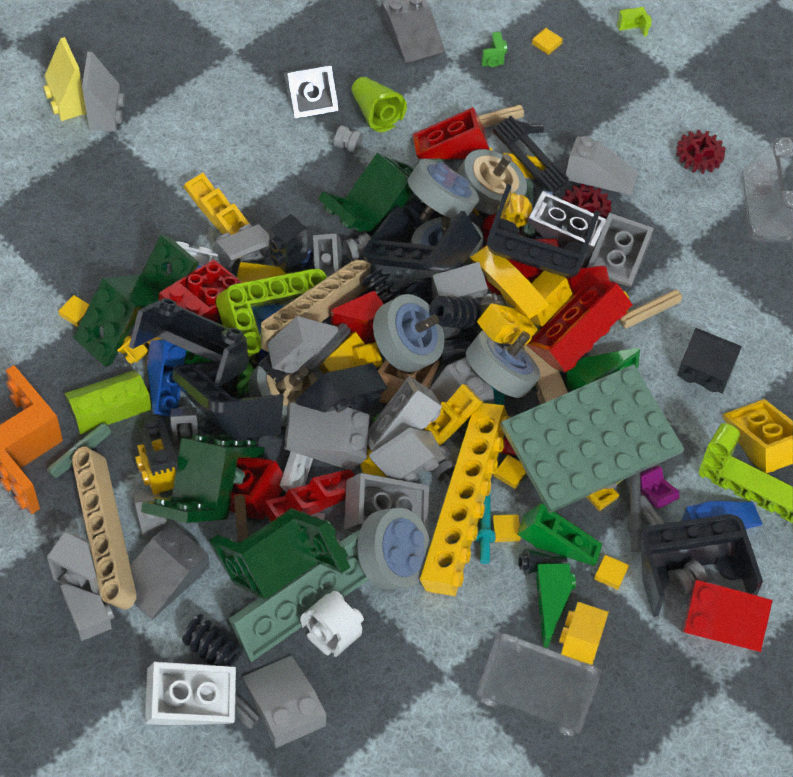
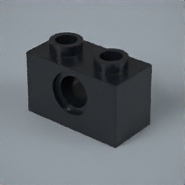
(288, 243)

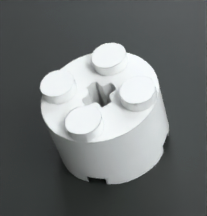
(332, 624)

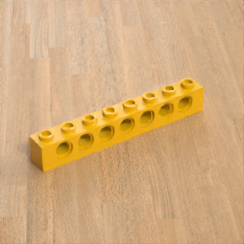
(447, 579)

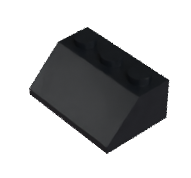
(344, 389)

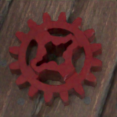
(689, 151)
(589, 200)

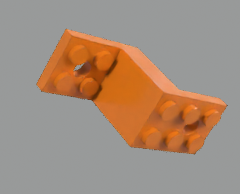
(25, 438)

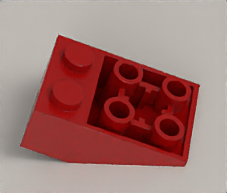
(200, 289)

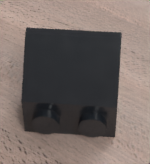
(709, 361)

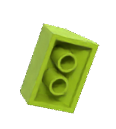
(108, 401)

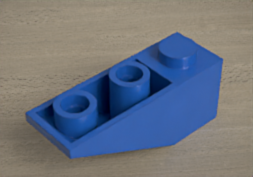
(160, 365)

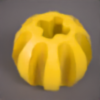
(518, 210)

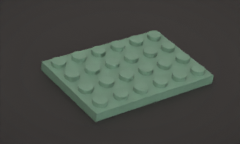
(591, 438)

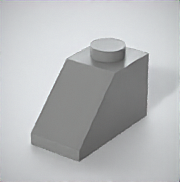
(327, 253)
(184, 423)
(149, 524)
(87, 611)

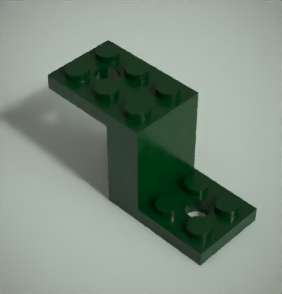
(372, 196)
(120, 298)
(203, 479)
(280, 552)

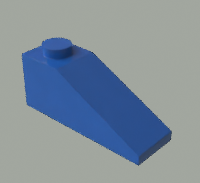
(744, 510)

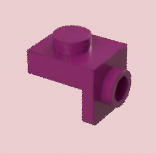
(656, 488)

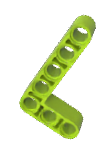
(263, 295)
(742, 478)

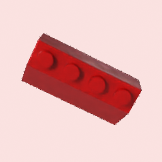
(580, 323)

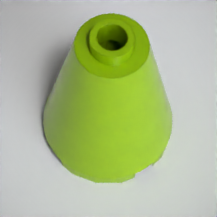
(379, 104)

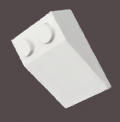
(190, 694)

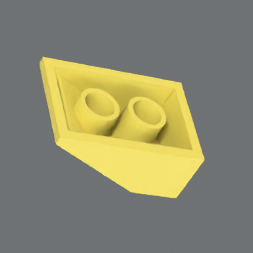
(64, 84)

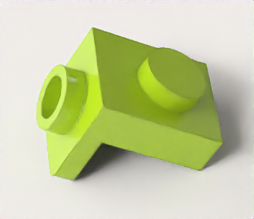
(633, 19)

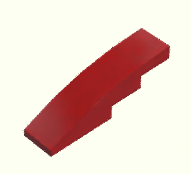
(312, 498)

